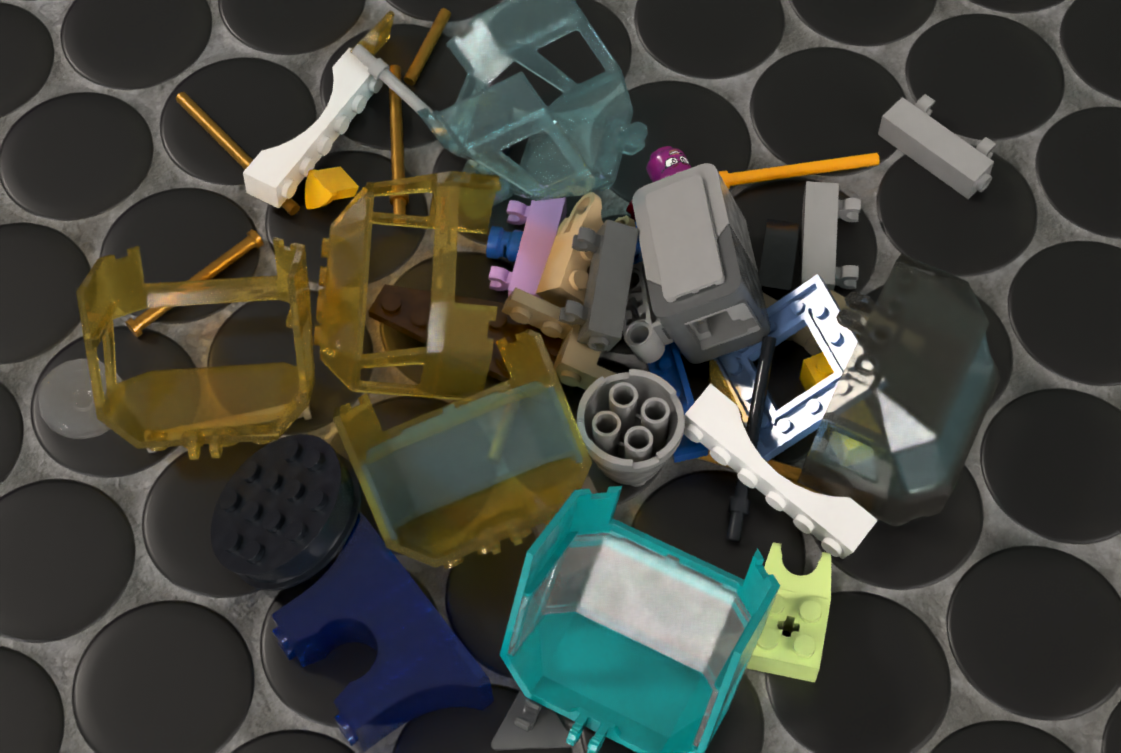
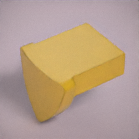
(328, 185)

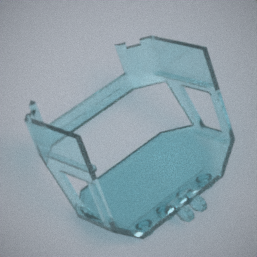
(573, 141)

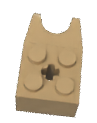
(566, 268)

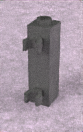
(607, 285)

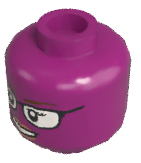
(666, 162)

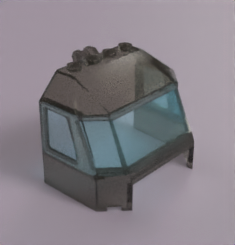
(906, 396)

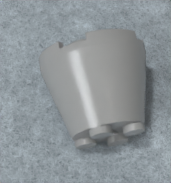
(631, 425)

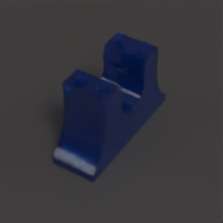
(378, 603)

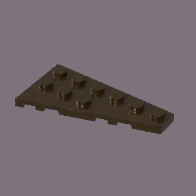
(409, 313)

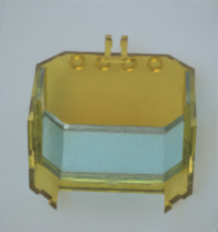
(473, 466)

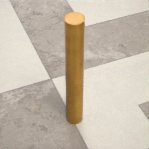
(427, 47)

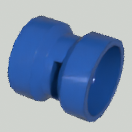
(503, 243)

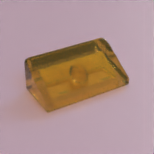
(378, 34)

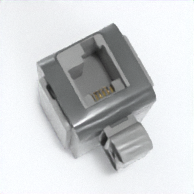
(695, 271)

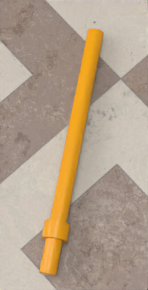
(799, 169)

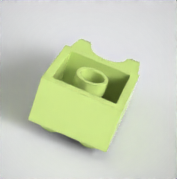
(798, 608)

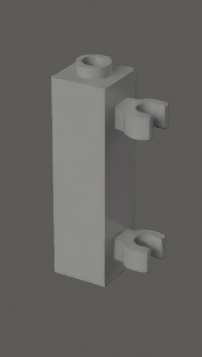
(936, 147)
(819, 235)

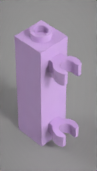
(540, 229)

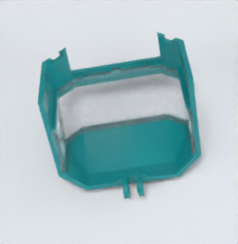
(631, 630)

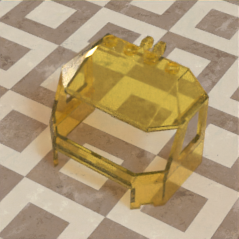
(457, 339)
(202, 403)

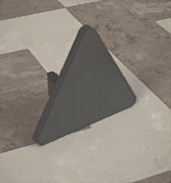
(530, 727)

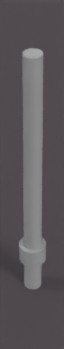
(380, 71)

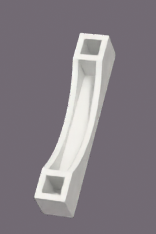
(280, 169)
(832, 520)

